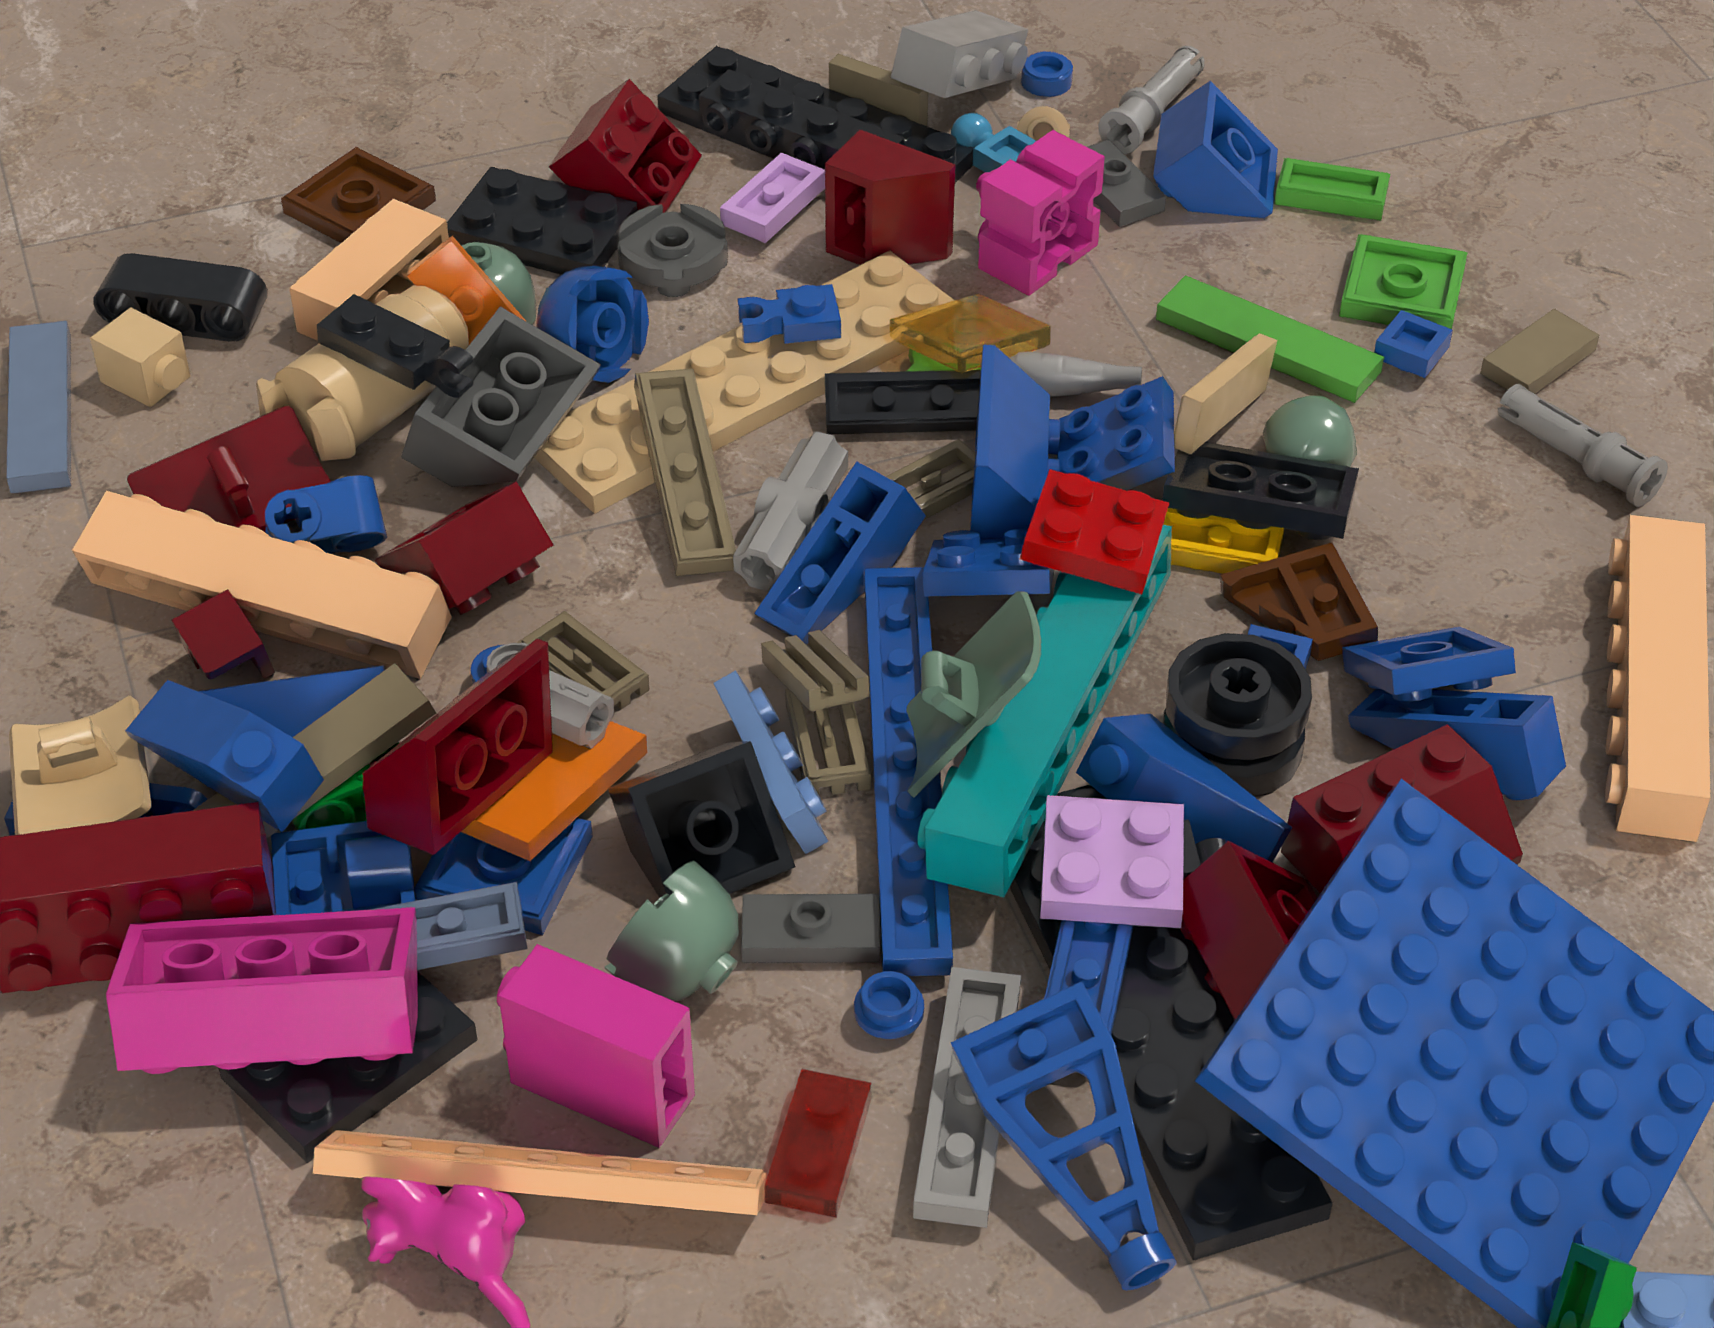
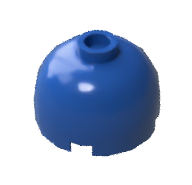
(597, 316)

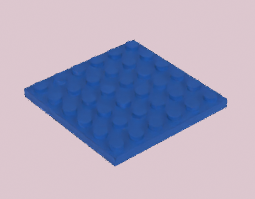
(1471, 1060)

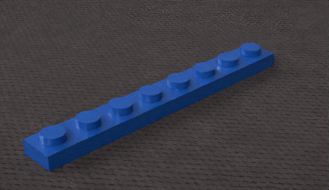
(912, 908)

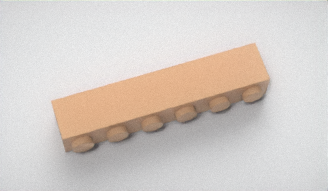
(279, 585)
(1659, 680)

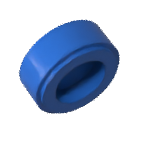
(1047, 74)

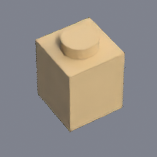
(140, 357)

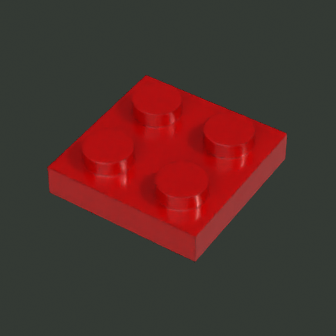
(1094, 531)

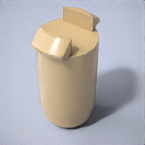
(346, 401)

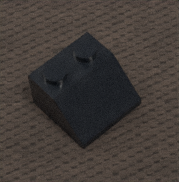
(705, 812)

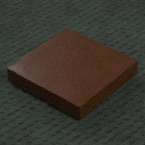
(353, 191)

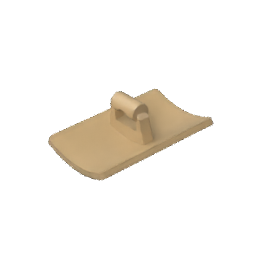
(78, 771)

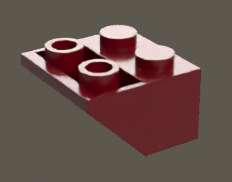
(627, 151)
(887, 201)

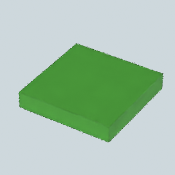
(1405, 277)

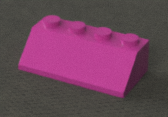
(265, 990)

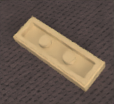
(1223, 393)

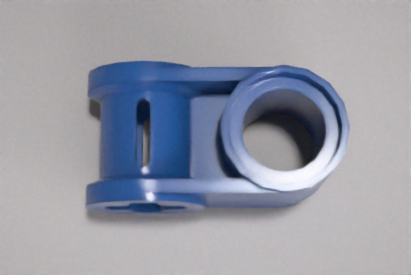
(332, 515)

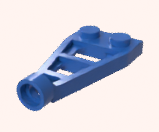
(1035, 1050)

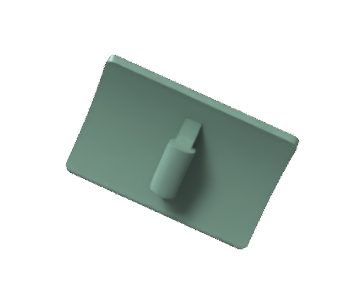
(973, 686)

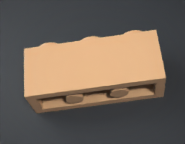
(367, 263)

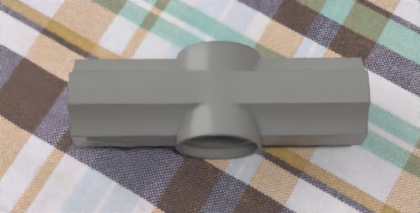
(789, 509)

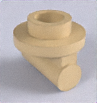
(1041, 121)

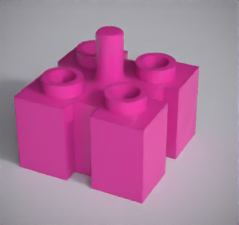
(1039, 211)

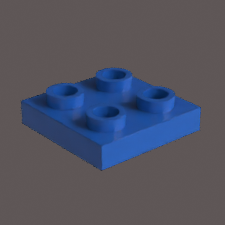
(1122, 437)
(339, 870)

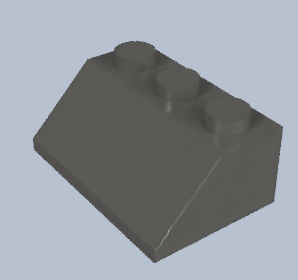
(516, 402)

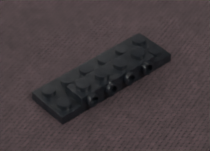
(788, 114)

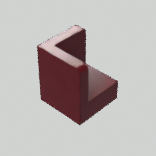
(221, 637)

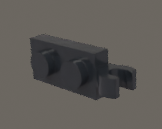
(395, 346)

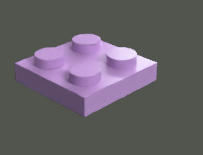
(1113, 861)

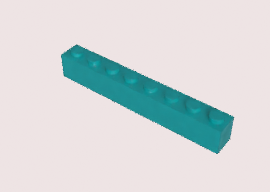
(1002, 785)

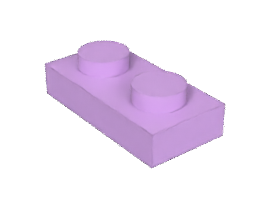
(773, 197)

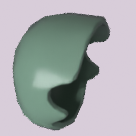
(1312, 430)

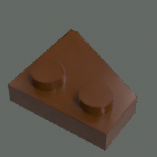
(1305, 597)

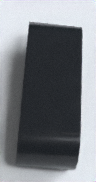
(184, 294)

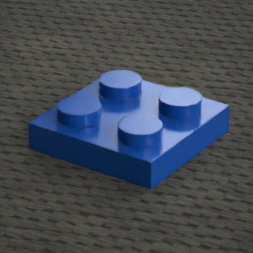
(985, 566)
(1428, 660)

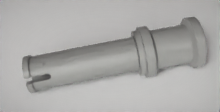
(1142, 106)
(1602, 455)

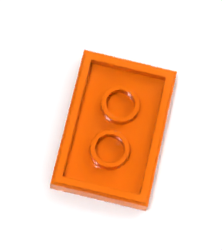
(557, 791)

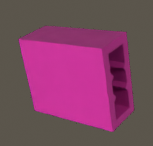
(597, 1044)

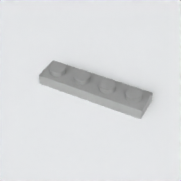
(958, 1138)

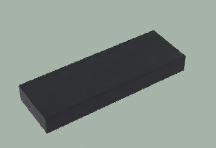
(901, 401)

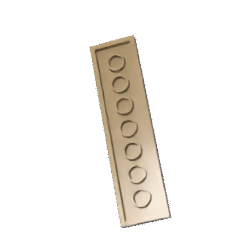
(742, 386)

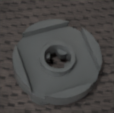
(672, 247)

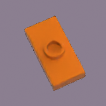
(463, 282)

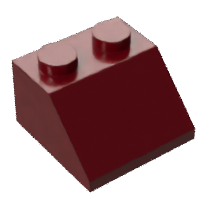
(475, 547)

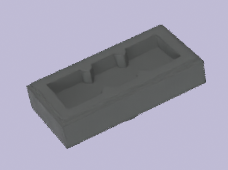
(1125, 190)
(810, 928)

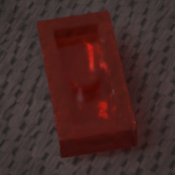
(818, 1143)

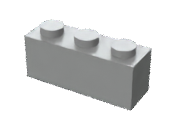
(959, 53)

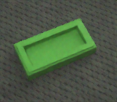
(1332, 189)

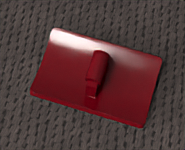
(235, 471)

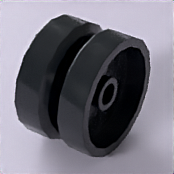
(1241, 707)

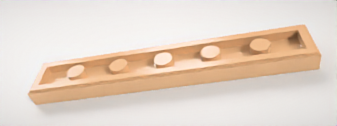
(543, 1172)

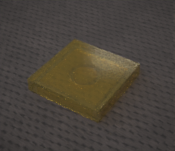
(960, 328)

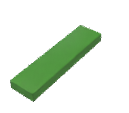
(1299, 351)

